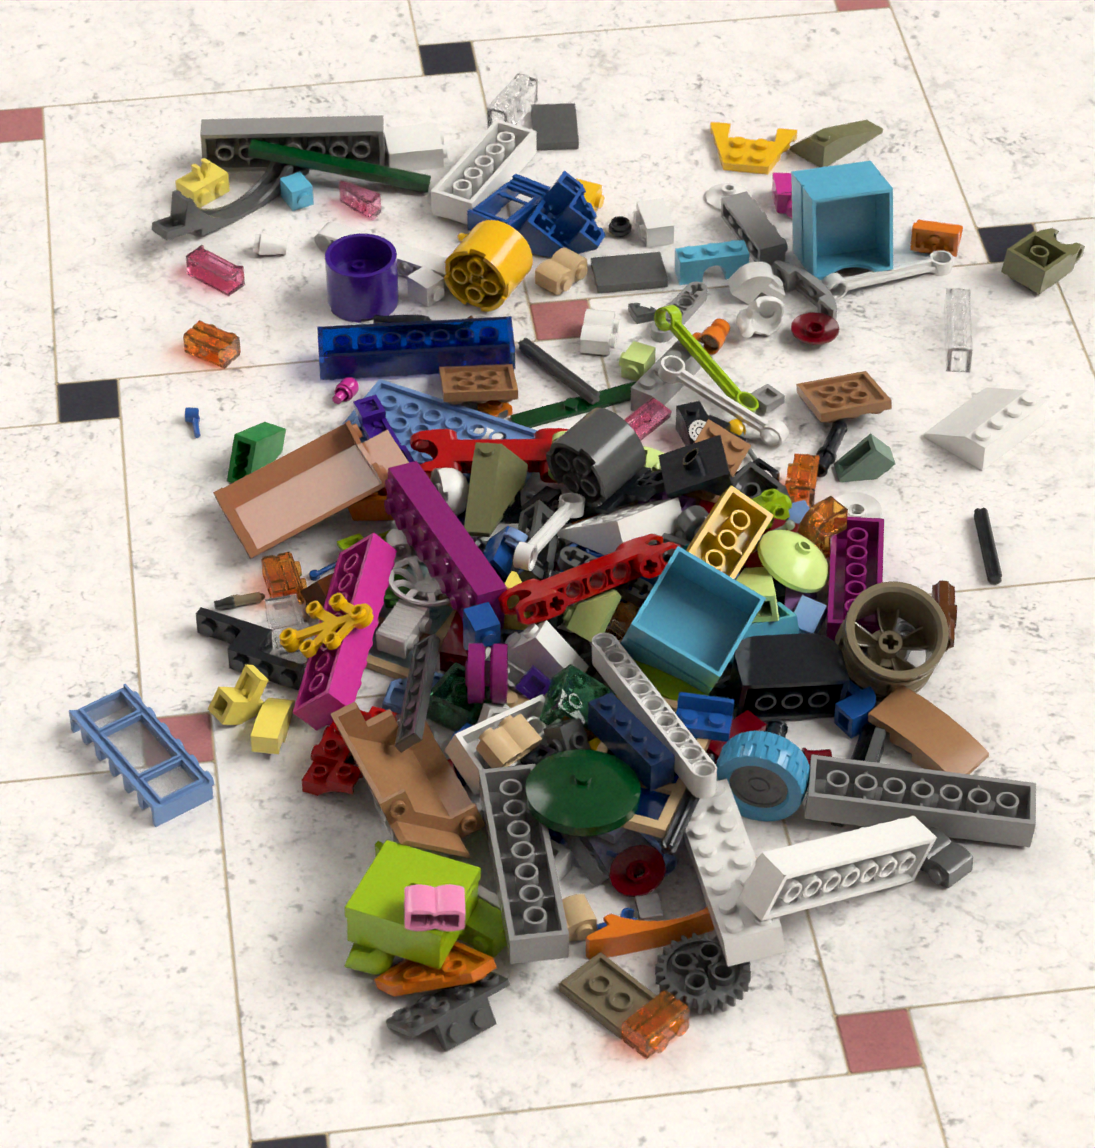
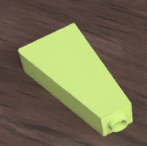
(761, 582)

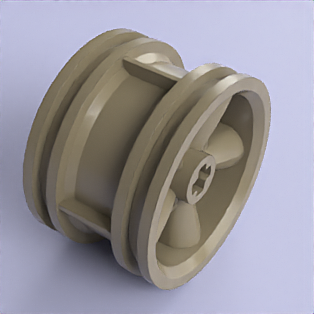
(889, 602)

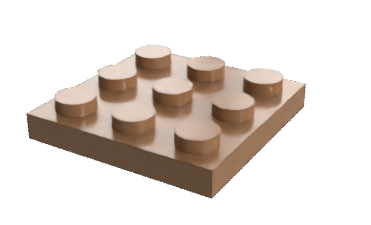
(478, 383)
(844, 396)

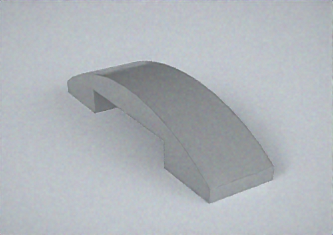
(808, 285)

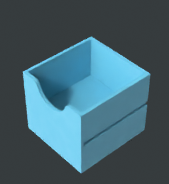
(842, 218)
(692, 621)

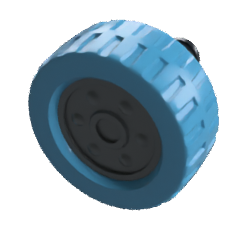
(765, 772)

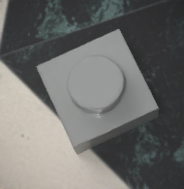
(768, 398)

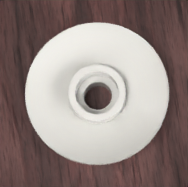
(715, 193)
(860, 505)

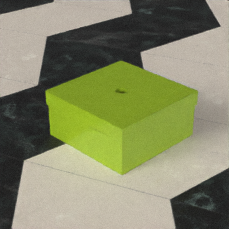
(377, 904)

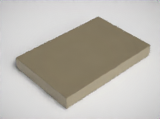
(606, 992)

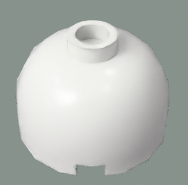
(452, 487)

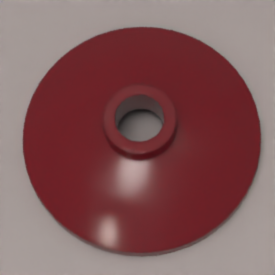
(815, 328)
(633, 862)

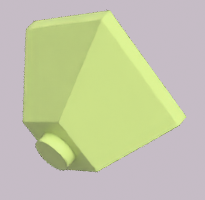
(592, 614)

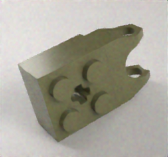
(1041, 260)

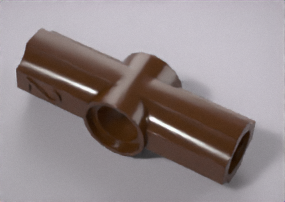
(944, 595)

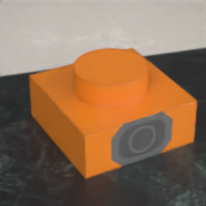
(496, 408)

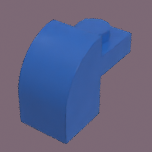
(854, 709)

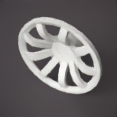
(423, 590)

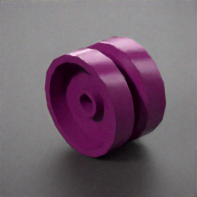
(485, 673)

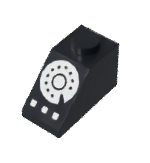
(690, 421)

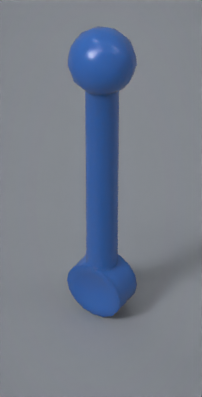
(315, 574)

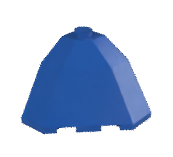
(562, 220)

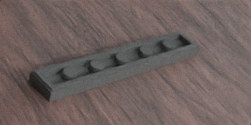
(417, 693)

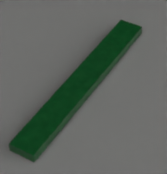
(339, 165)

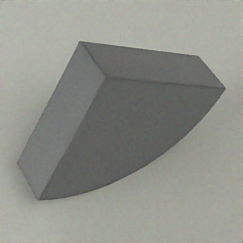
(640, 313)

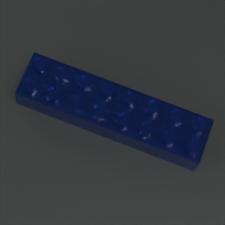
(413, 347)

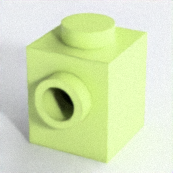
(637, 360)

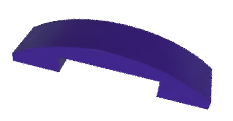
(373, 420)

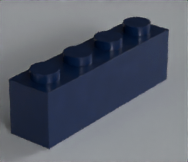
(631, 741)

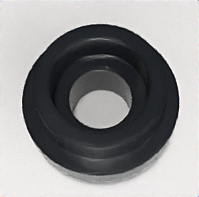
(620, 226)

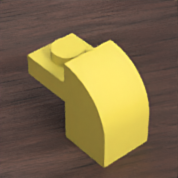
(240, 702)

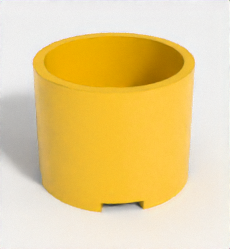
(488, 265)

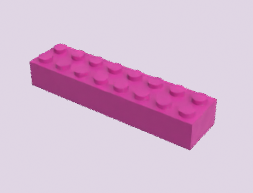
(336, 674)

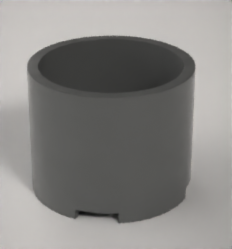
(596, 456)

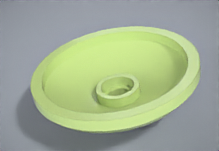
(793, 560)

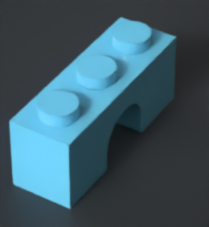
(695, 260)

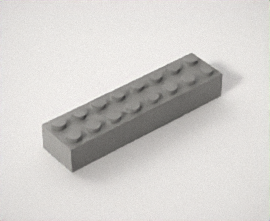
(349, 137)
(950, 801)
(522, 868)

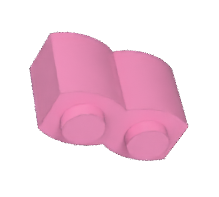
(434, 907)

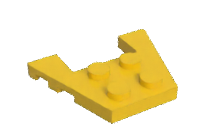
(749, 154)

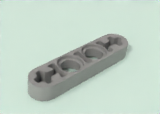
(699, 291)

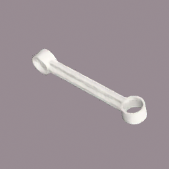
(938, 264)
(723, 401)
(570, 506)

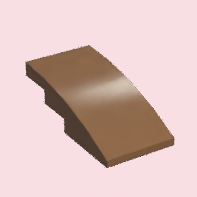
(927, 733)

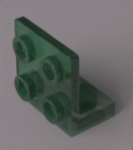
(570, 694)

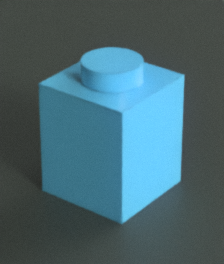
(296, 191)

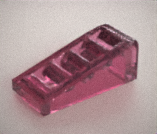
(365, 201)

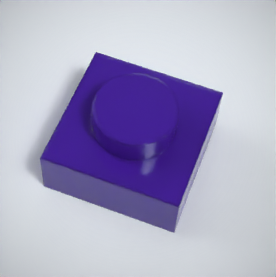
(533, 683)

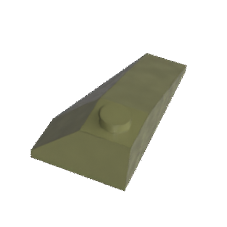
(835, 142)
(493, 485)

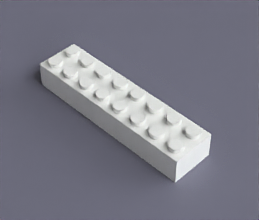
(722, 864)
(836, 867)

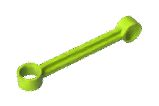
(701, 356)

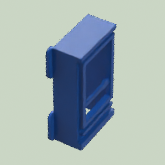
(492, 205)

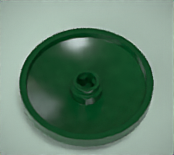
(582, 792)

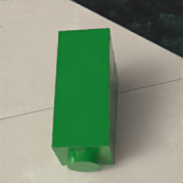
(255, 449)

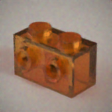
(803, 478)

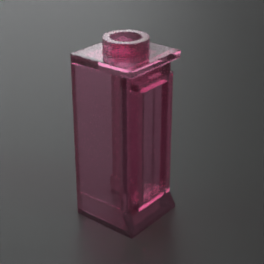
(215, 271)

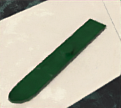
(572, 407)

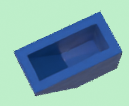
(480, 626)

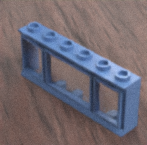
(143, 754)

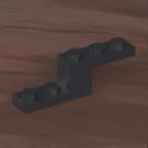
(249, 647)

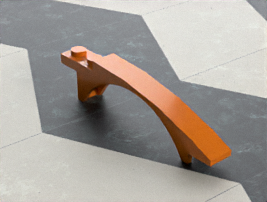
(630, 936)

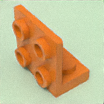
(934, 236)

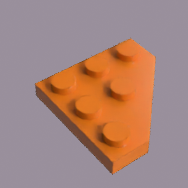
(460, 967)

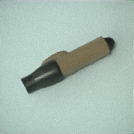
(239, 600)

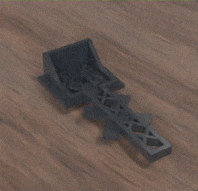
(682, 472)

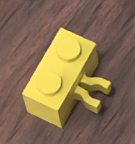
(204, 183)

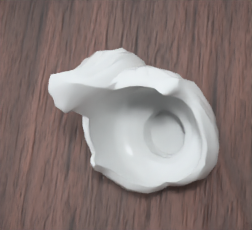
(761, 317)

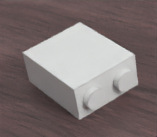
(415, 147)
(544, 649)

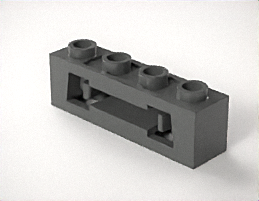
(534, 518)

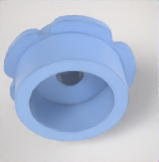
(514, 536)

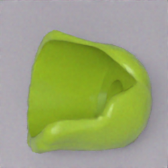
(368, 960)

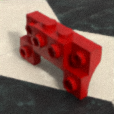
(332, 762)

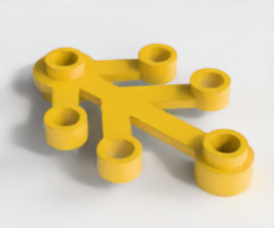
(356, 616)

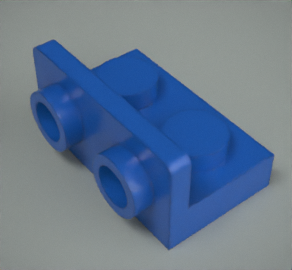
(706, 715)

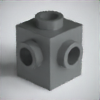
(567, 735)

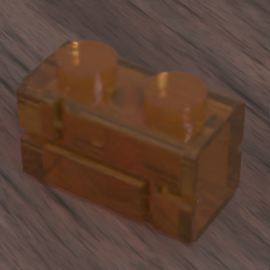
(212, 344)
(283, 576)
(656, 1024)

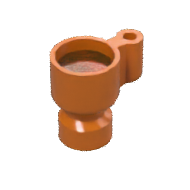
(713, 336)

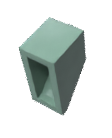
(865, 461)

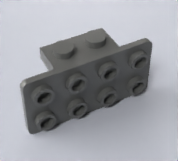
(453, 1012)

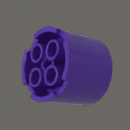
(361, 277)

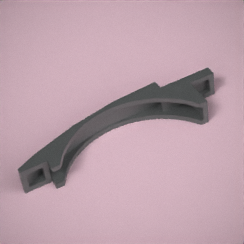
(187, 217)

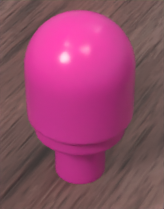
(345, 390)

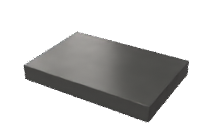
(555, 126)
(629, 272)

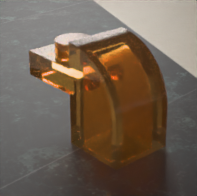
(823, 522)

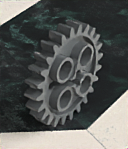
(692, 978)

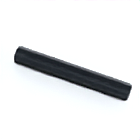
(987, 545)

